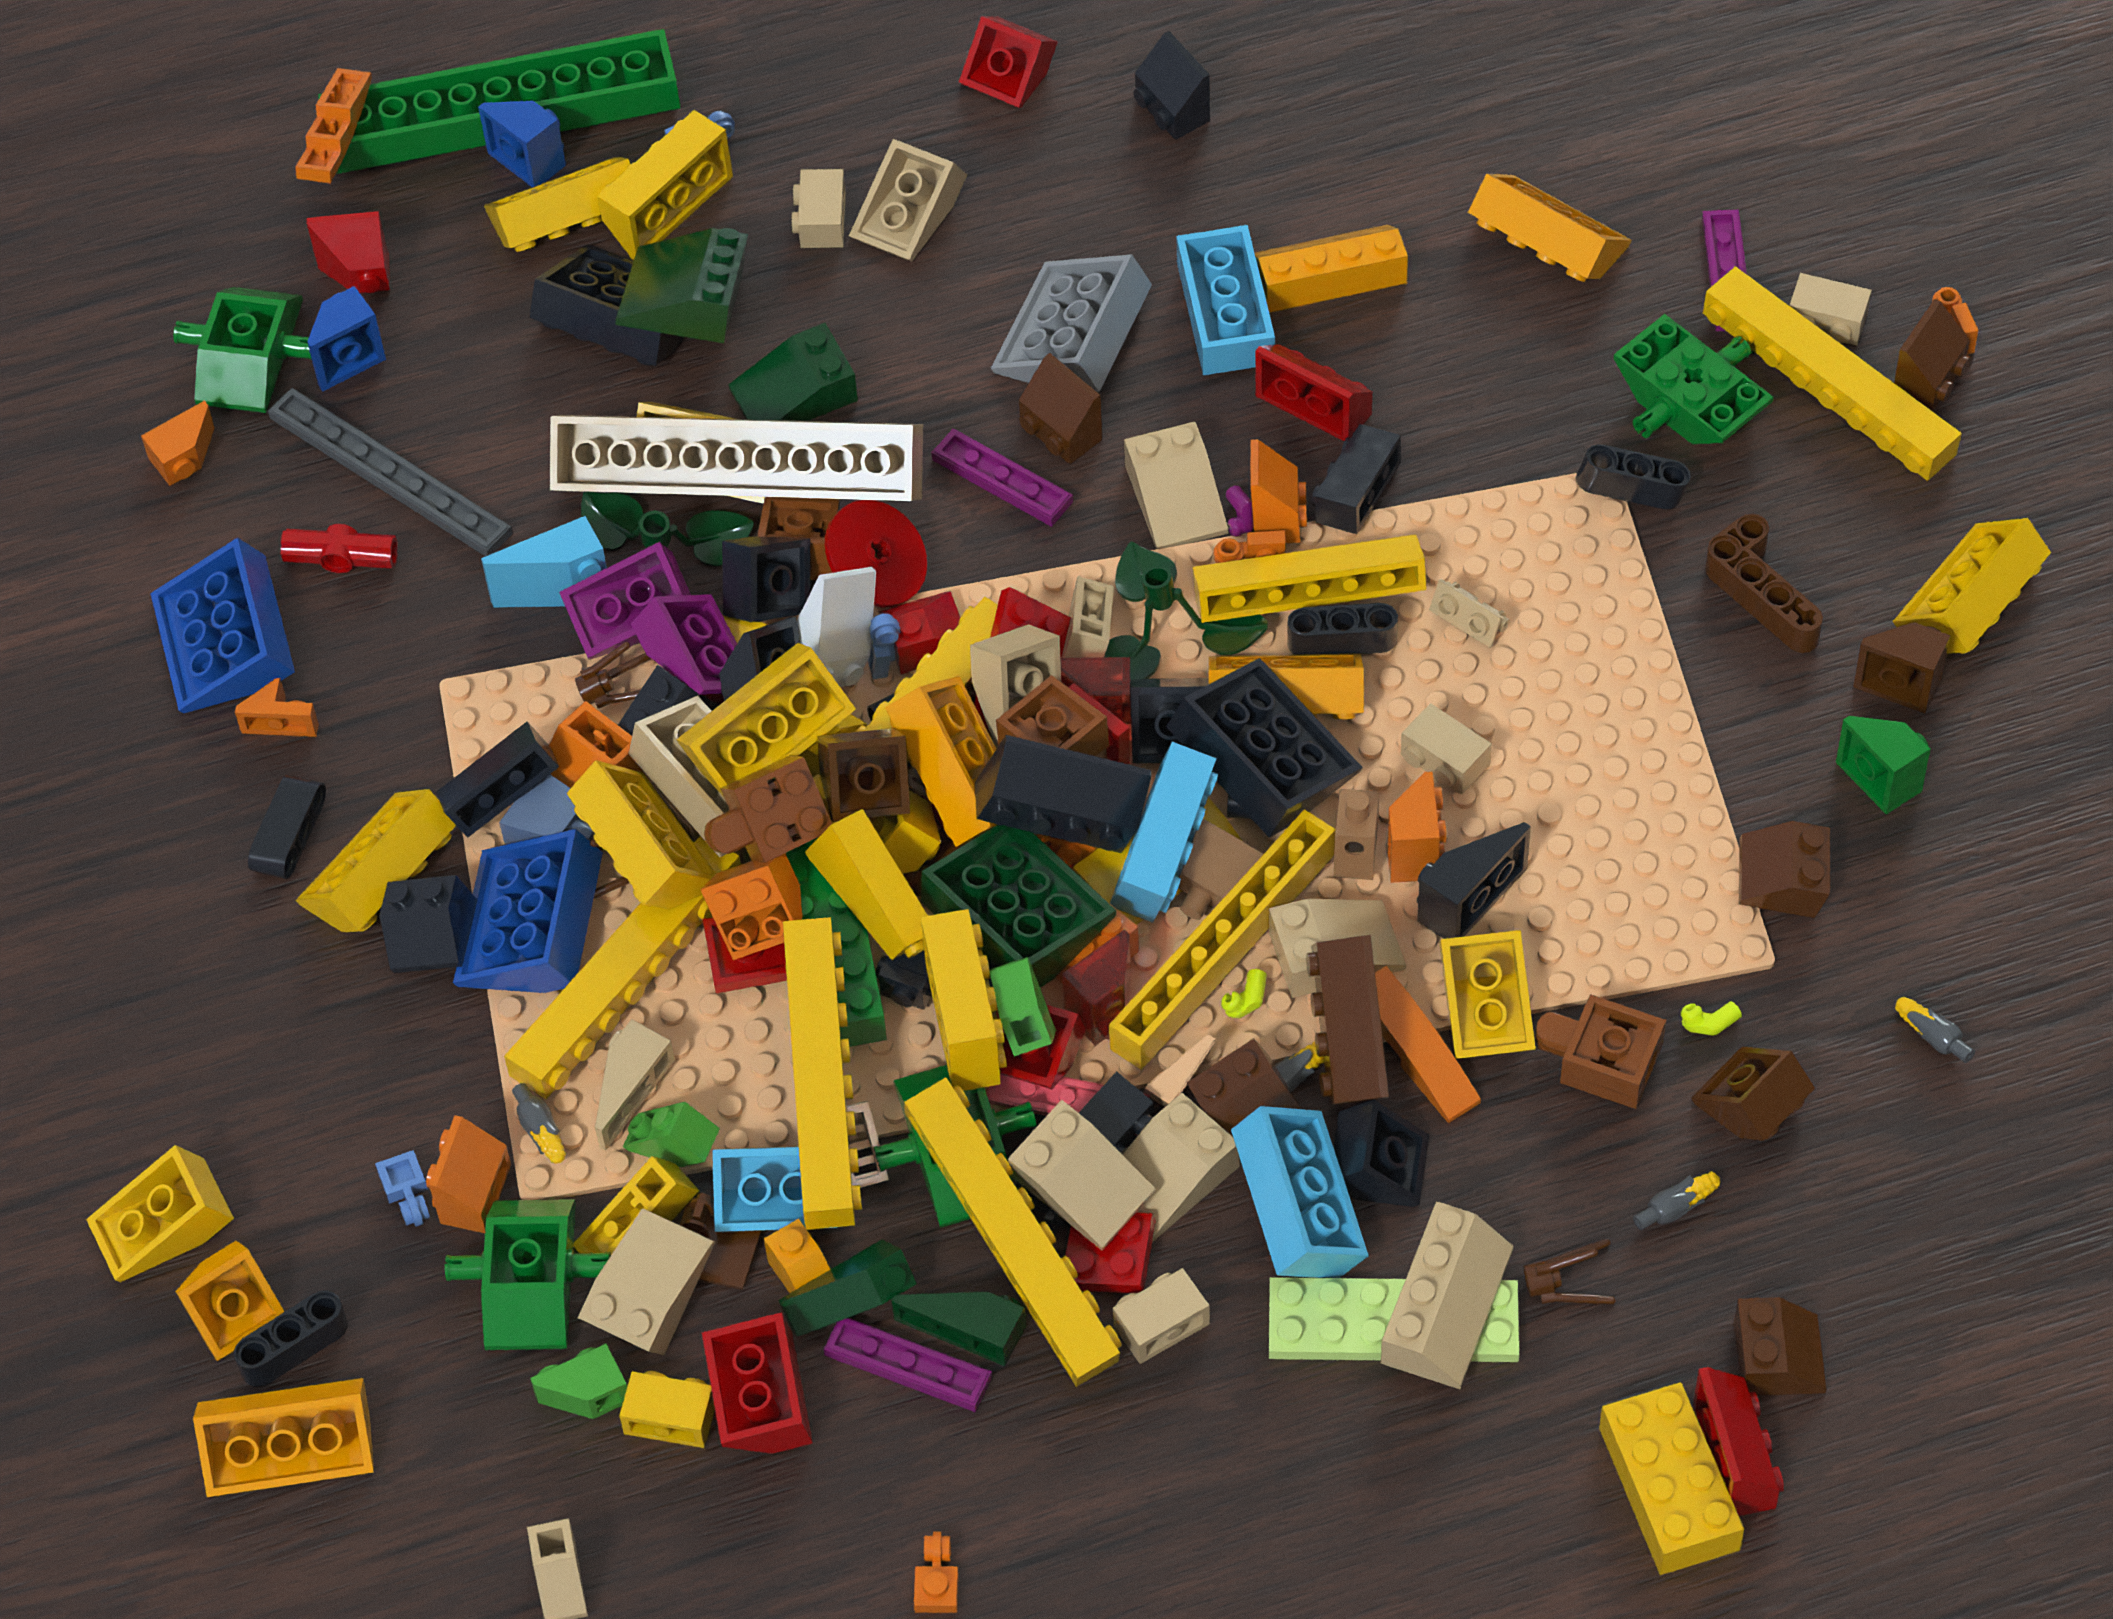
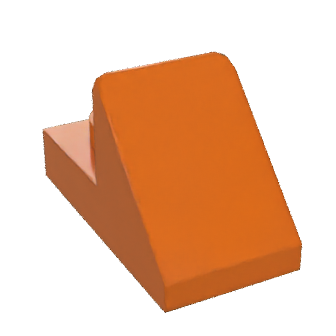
(270, 714)

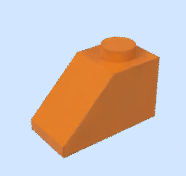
(180, 443)

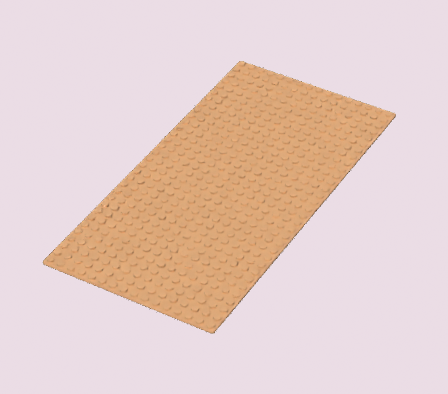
(1589, 748)

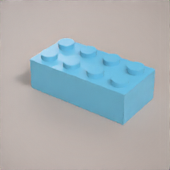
(1224, 298)
(1165, 833)
(1299, 1192)

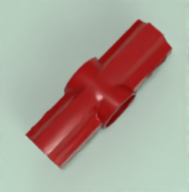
(339, 548)

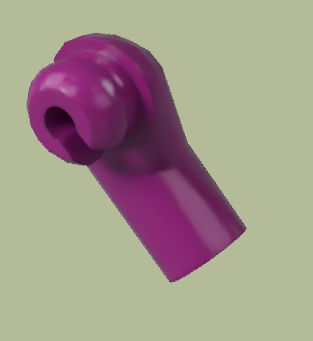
(1243, 505)

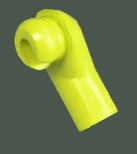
(1243, 1003)
(1707, 1023)

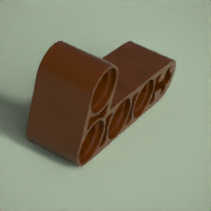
(1743, 546)

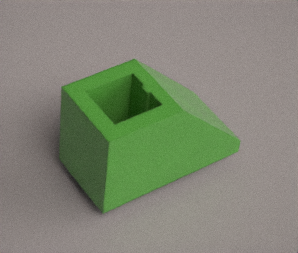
(1022, 1007)
(673, 1134)
(582, 1385)

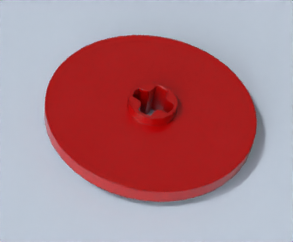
(901, 550)

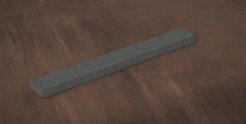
(390, 472)

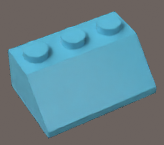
(756, 1188)

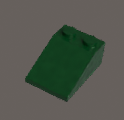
(797, 379)

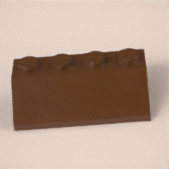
(1348, 1020)

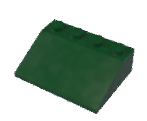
(685, 285)
(1020, 898)

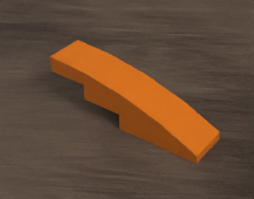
(334, 126)
(1422, 1050)

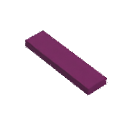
(1723, 244)
(1002, 477)
(908, 1363)

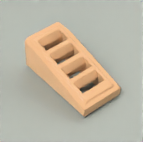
(1174, 1078)
(876, 1176)

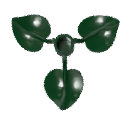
(621, 517)
(1152, 577)

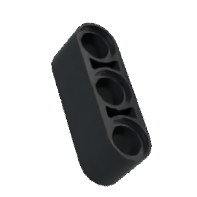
(1633, 476)
(1325, 626)
(286, 826)
(283, 1356)

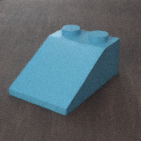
(543, 566)

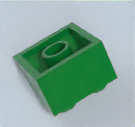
(1883, 759)

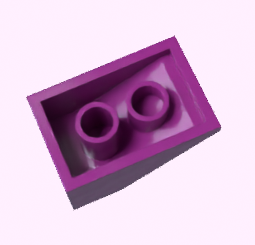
(612, 598)
(686, 639)

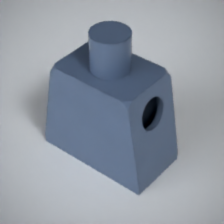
(541, 813)

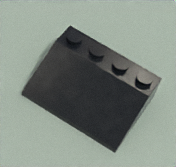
(584, 300)
(1265, 745)

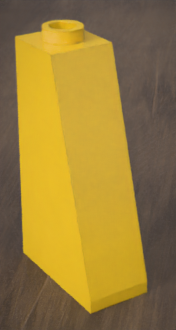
(870, 884)

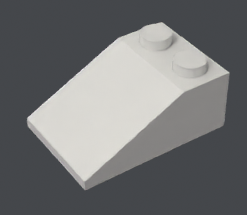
(838, 622)

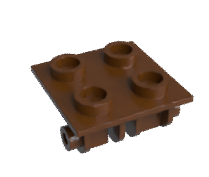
(732, 1250)

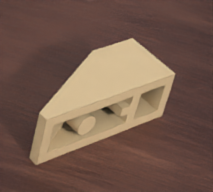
(1090, 619)
(633, 1068)

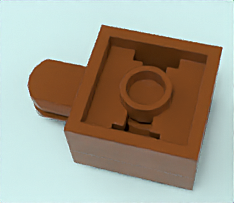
(801, 519)
(1056, 718)
(769, 815)
(1606, 1050)

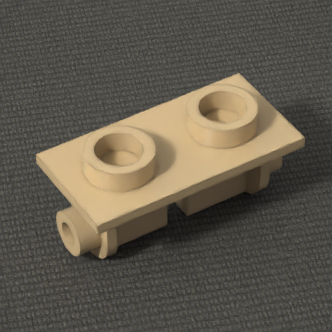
(1467, 613)

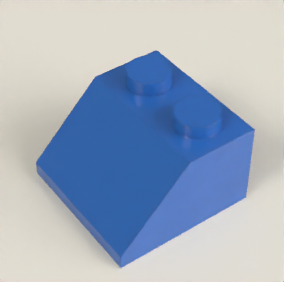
(523, 139)
(344, 339)

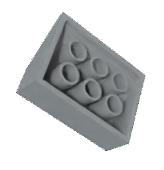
(1078, 315)

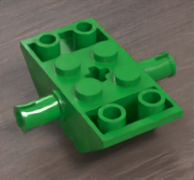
(243, 347)
(1689, 384)
(945, 1202)
(527, 1273)

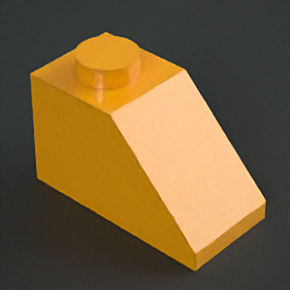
(794, 1255)

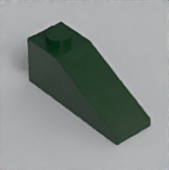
(849, 1288)
(968, 1320)

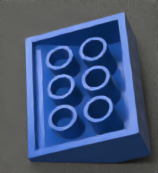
(222, 628)
(531, 914)

